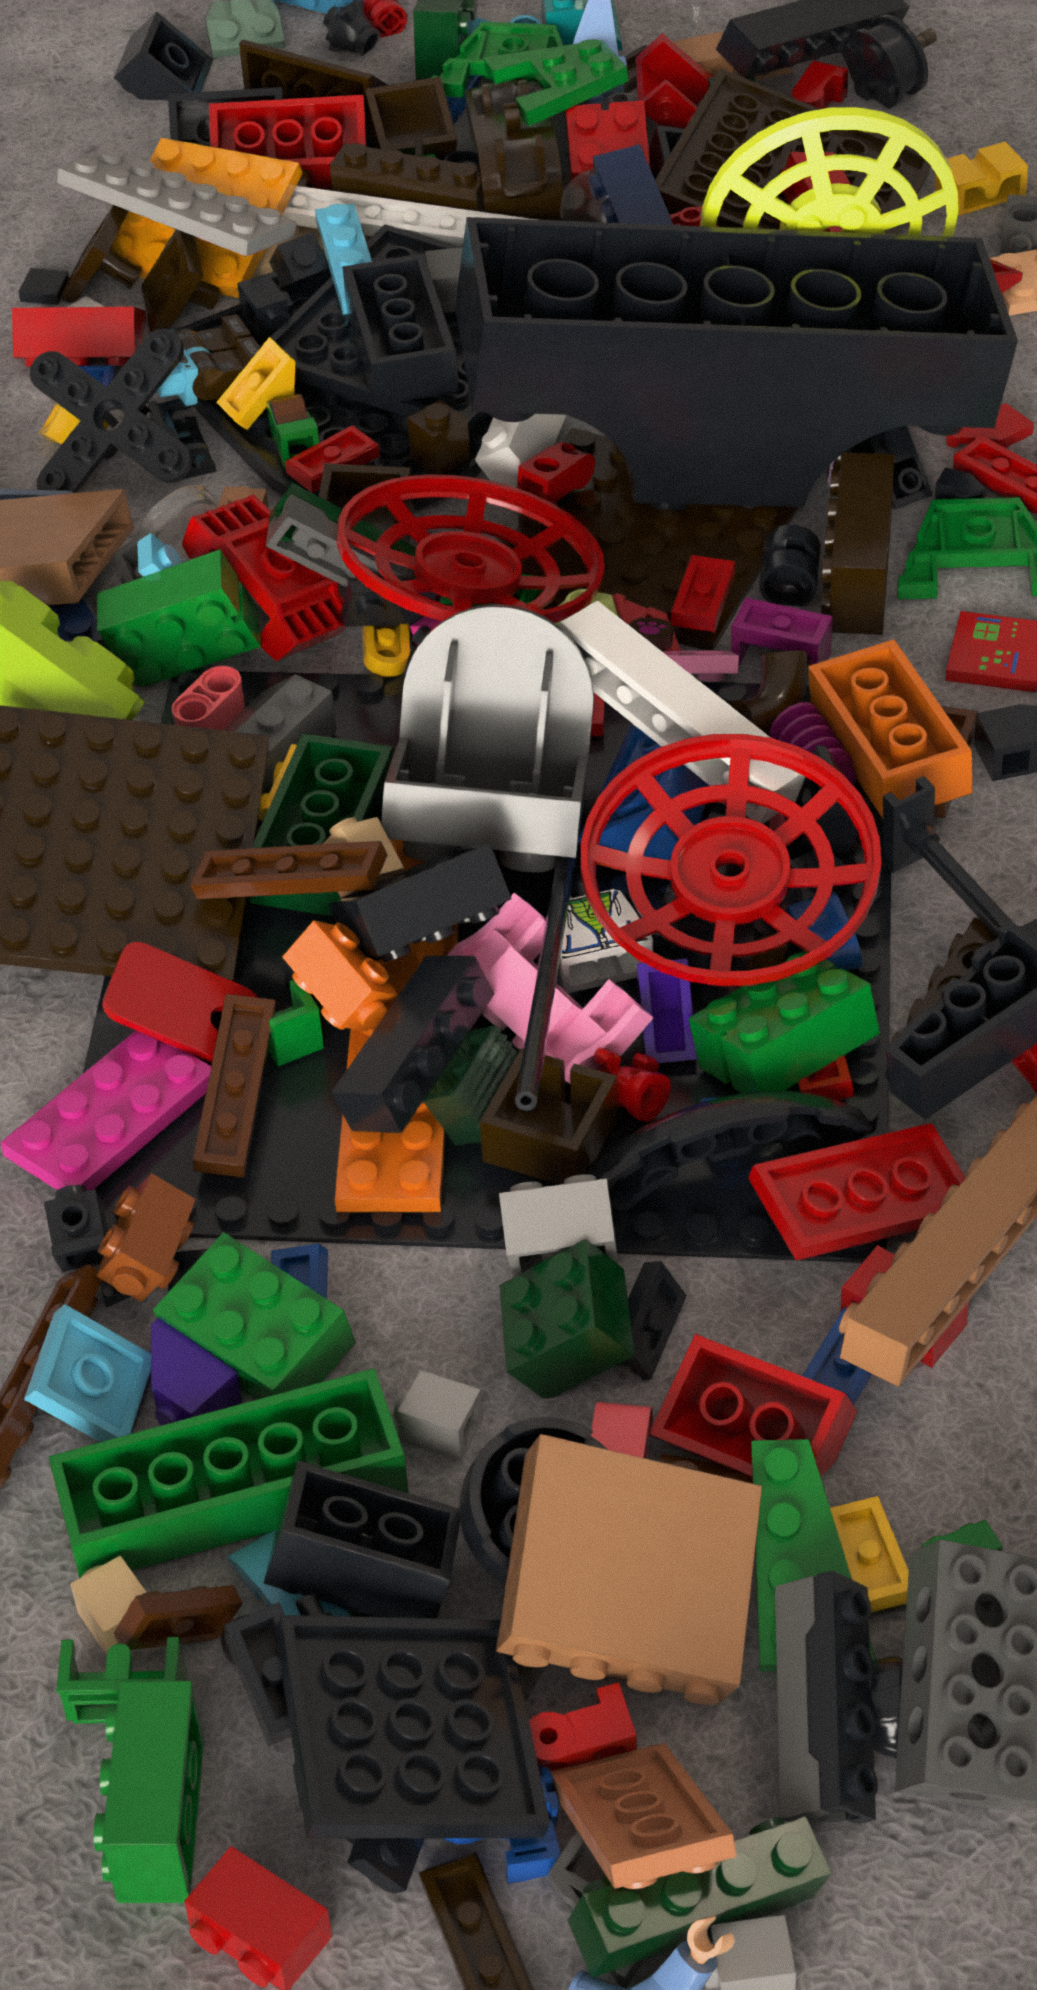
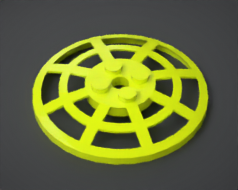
(835, 203)

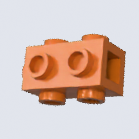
(340, 976)

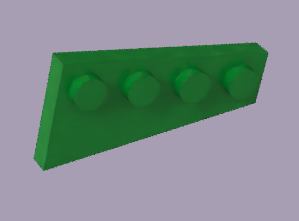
(793, 1530)

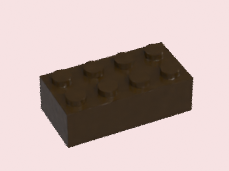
(858, 543)

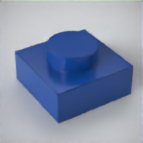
(305, 1264)

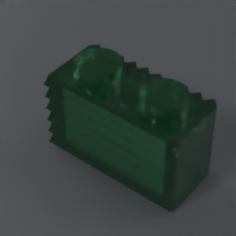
(470, 1083)

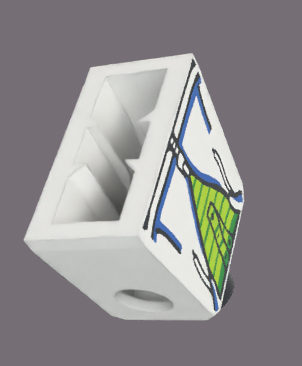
(588, 951)

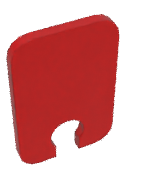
(168, 998)

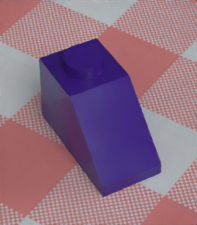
(188, 1377)

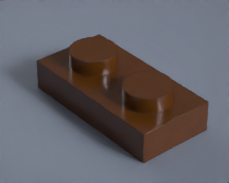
(186, 1614)

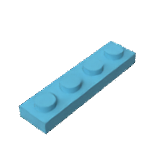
(342, 242)

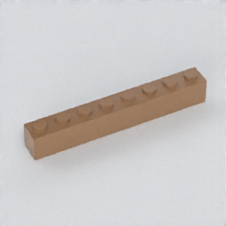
(948, 1257)

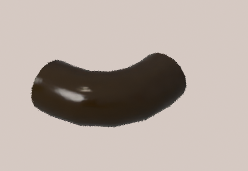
(781, 686)

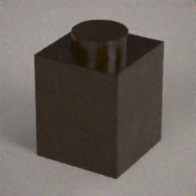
(438, 438)

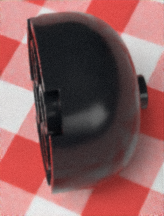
(493, 1488)

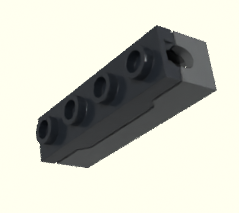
(825, 1702)

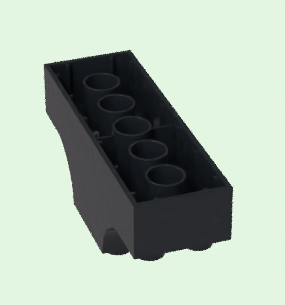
(730, 352)

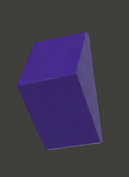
(670, 1003)

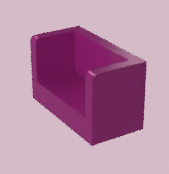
(781, 629)

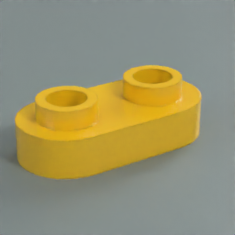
(386, 649)

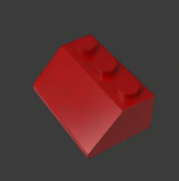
(78, 333)
(732, 1398)

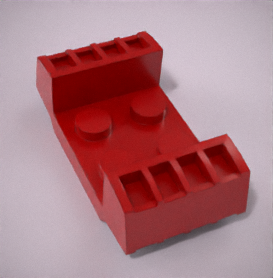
(299, 601)

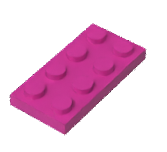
(108, 1113)

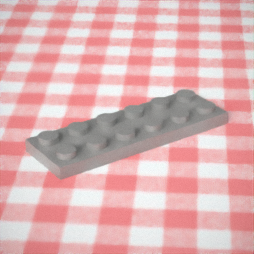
(177, 202)

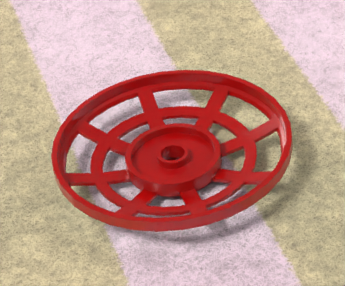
(465, 563)
(730, 841)

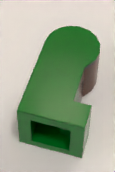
(291, 425)

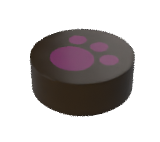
(655, 631)

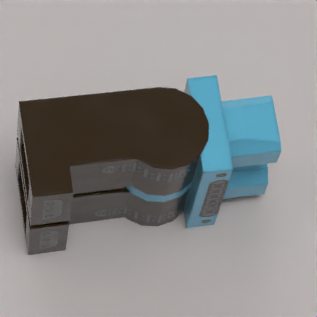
(210, 361)

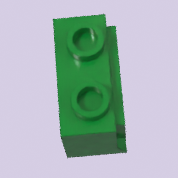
(89, 1694)

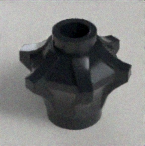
(350, 29)

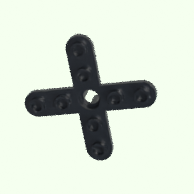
(91, 403)

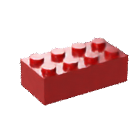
(291, 130)

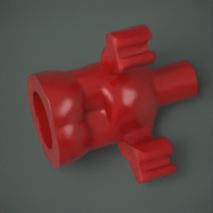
(639, 1087)

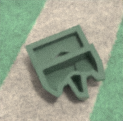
(242, 19)

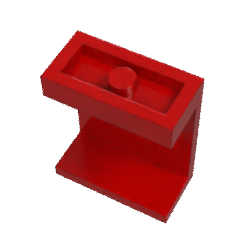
(669, 83)

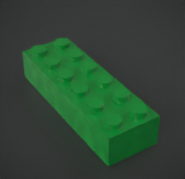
(220, 1471)

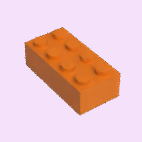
(890, 724)

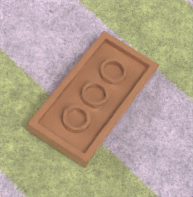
(643, 1816)

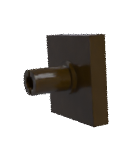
(100, 256)
(176, 281)

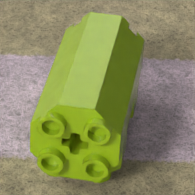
(53, 673)

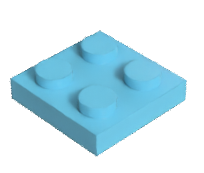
(89, 1376)

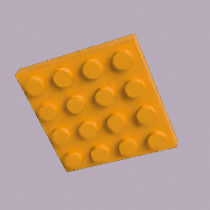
(258, 178)

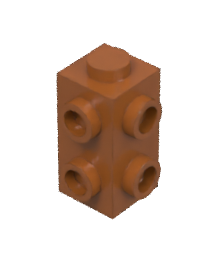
(146, 1237)

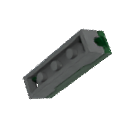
(306, 532)

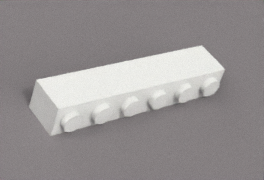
(667, 700)

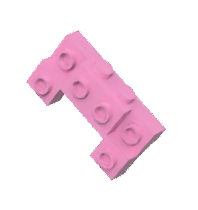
(506, 957)

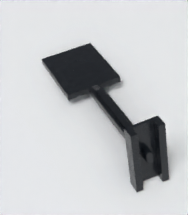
(911, 836)

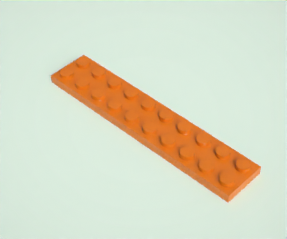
(394, 1168)

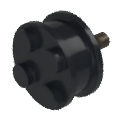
(887, 60)

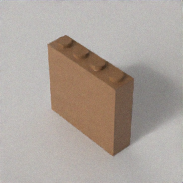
(61, 541)
(630, 1570)

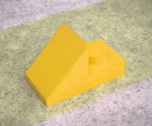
(265, 377)

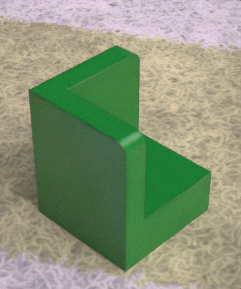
(295, 1029)

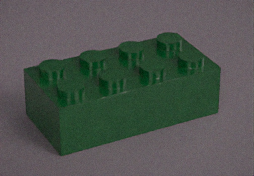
(320, 788)

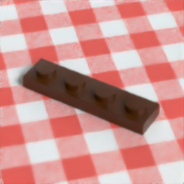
(289, 870)
(234, 1086)

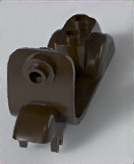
(515, 159)

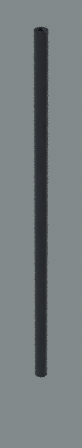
(545, 985)

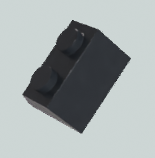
(161, 62)

